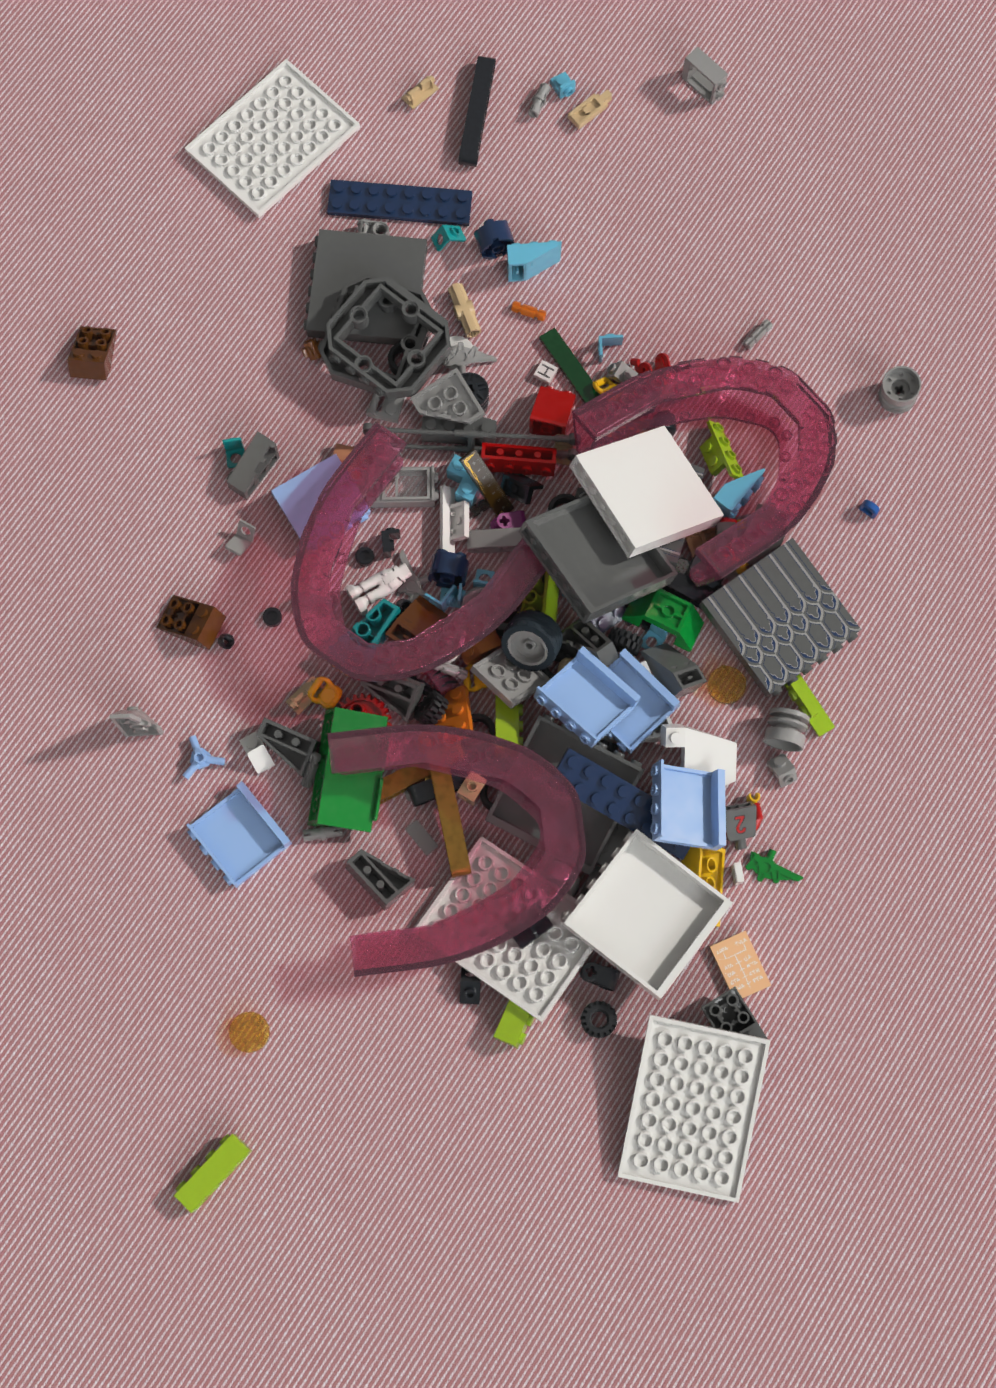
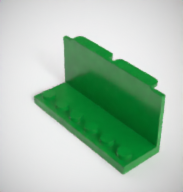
(345, 799)

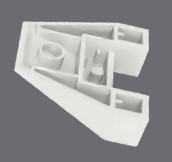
(701, 749)

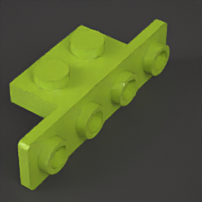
(718, 452)
(809, 705)

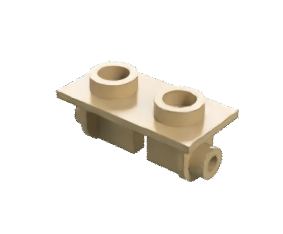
(420, 92)
(299, 700)

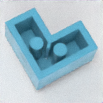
(467, 489)

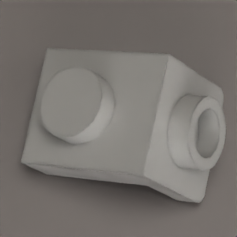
(620, 372)
(783, 770)

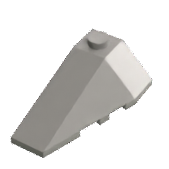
(135, 723)

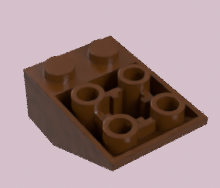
(92, 353)
(414, 620)
(192, 621)

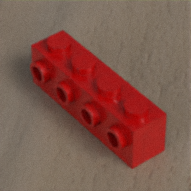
(519, 459)

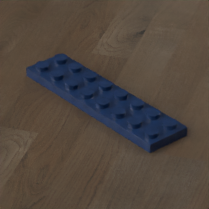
(400, 202)
(612, 796)

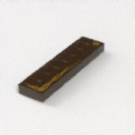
(486, 482)

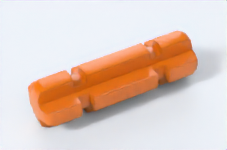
(528, 310)

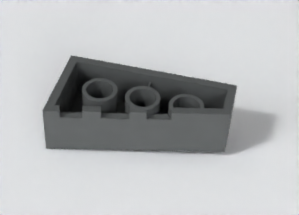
(481, 424)

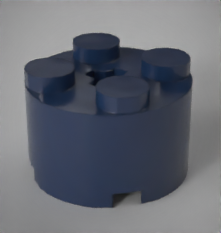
(493, 238)
(448, 568)

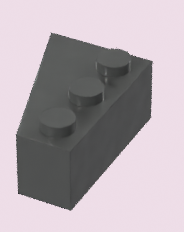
(399, 695)
(288, 744)

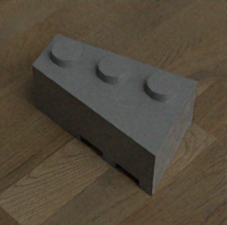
(253, 465)
(590, 637)
(379, 879)

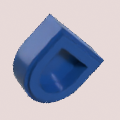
(869, 508)

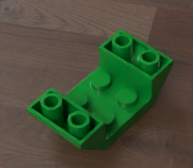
(668, 614)

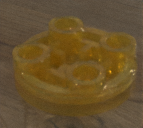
(726, 684)
(249, 1032)

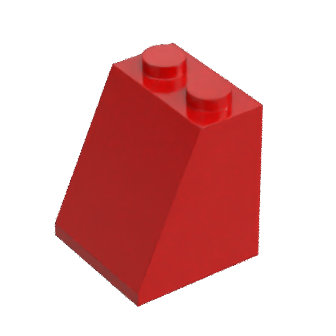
(551, 412)

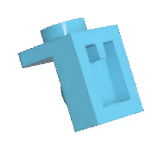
(563, 85)

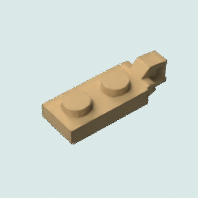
(589, 109)

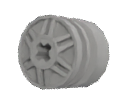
(901, 380)
(786, 729)

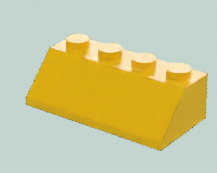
(707, 865)

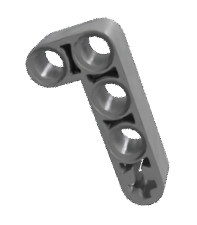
(493, 540)

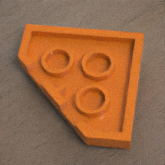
(458, 711)

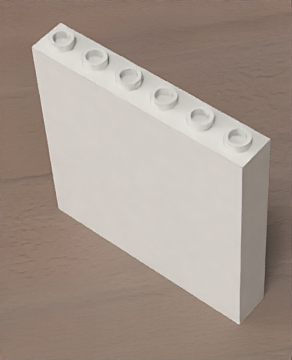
(646, 491)
(646, 913)

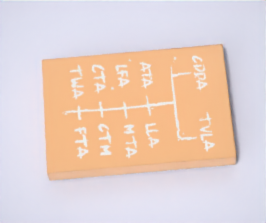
(740, 964)

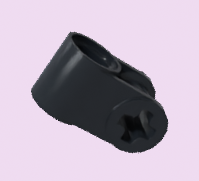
(604, 976)

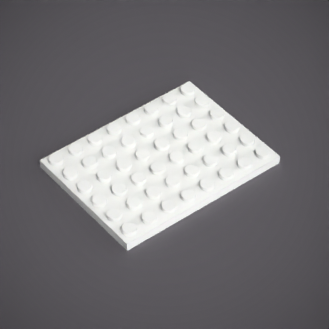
(272, 138)
(527, 976)
(694, 1108)

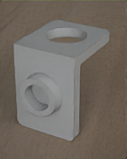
(241, 541)

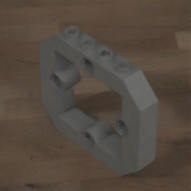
(359, 304)
(418, 337)

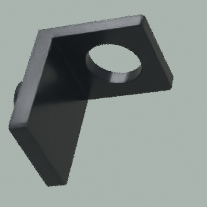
(469, 988)

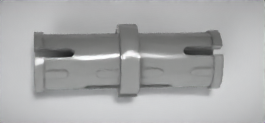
(539, 100)
(322, 833)

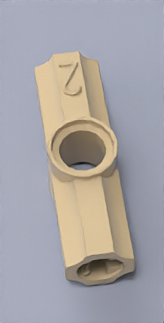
(464, 310)

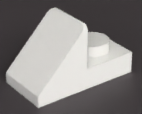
(257, 753)

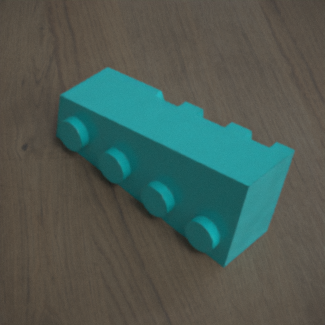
(377, 622)

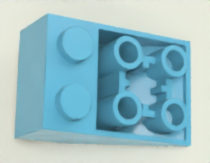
(531, 259)
(738, 492)

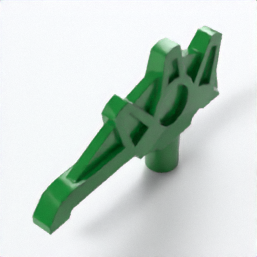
(768, 869)

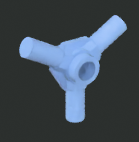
(200, 758)

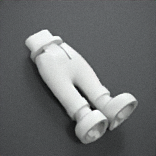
(388, 582)

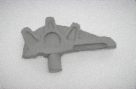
(463, 356)
(413, 584)

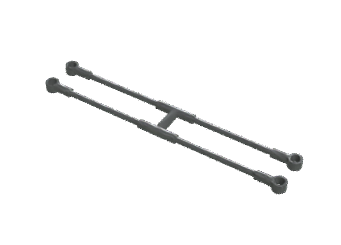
(471, 435)

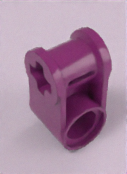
(509, 520)

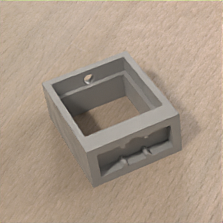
(704, 75)

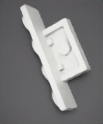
(453, 519)

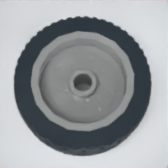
(532, 640)

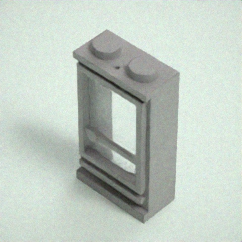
(410, 489)

